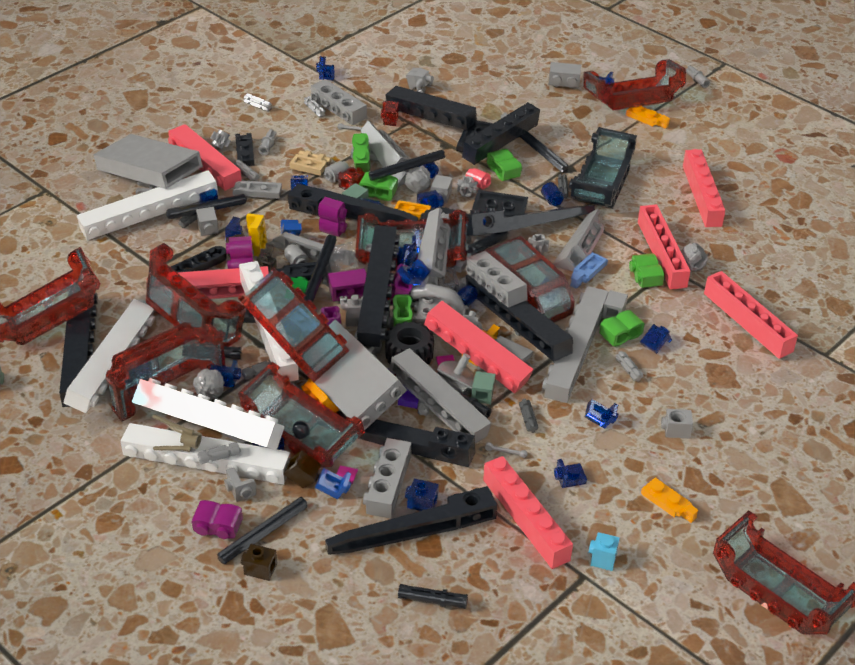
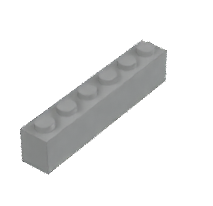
(439, 395)

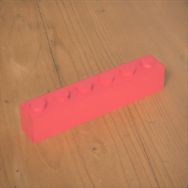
(219, 166)
(703, 188)
(664, 246)
(218, 283)
(750, 314)
(480, 346)
(528, 512)

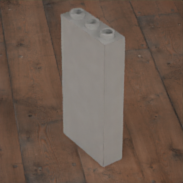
(148, 160)
(359, 382)

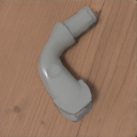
(444, 293)

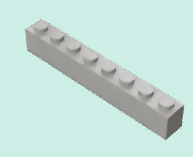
(582, 329)

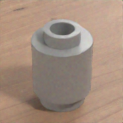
(331, 172)
(295, 254)

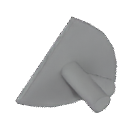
(458, 370)

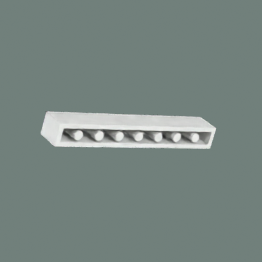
(144, 205)
(249, 276)
(126, 333)
(209, 414)
(252, 462)

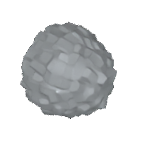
(418, 179)
(694, 256)
(209, 383)

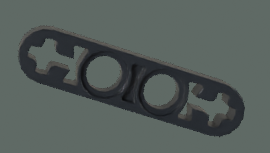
(213, 257)

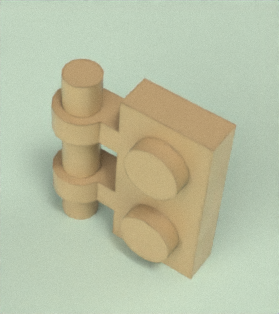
(310, 162)

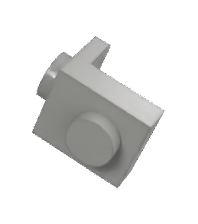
(239, 489)

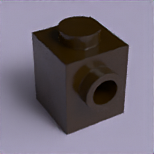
(302, 469)
(259, 562)

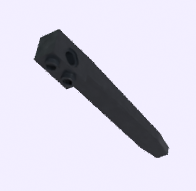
(307, 200)
(497, 222)
(438, 445)
(459, 512)

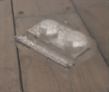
(343, 258)

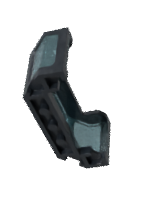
(605, 168)

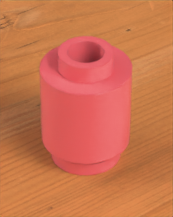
(480, 176)

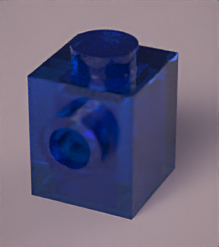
(422, 495)

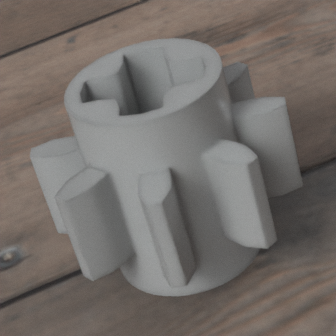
(220, 139)
(467, 186)
(539, 242)

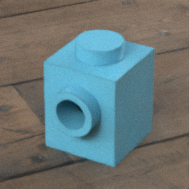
(604, 551)

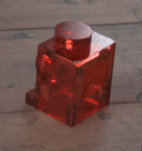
(390, 113)
(350, 176)

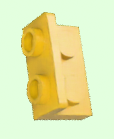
(257, 231)

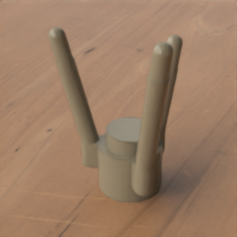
(189, 437)

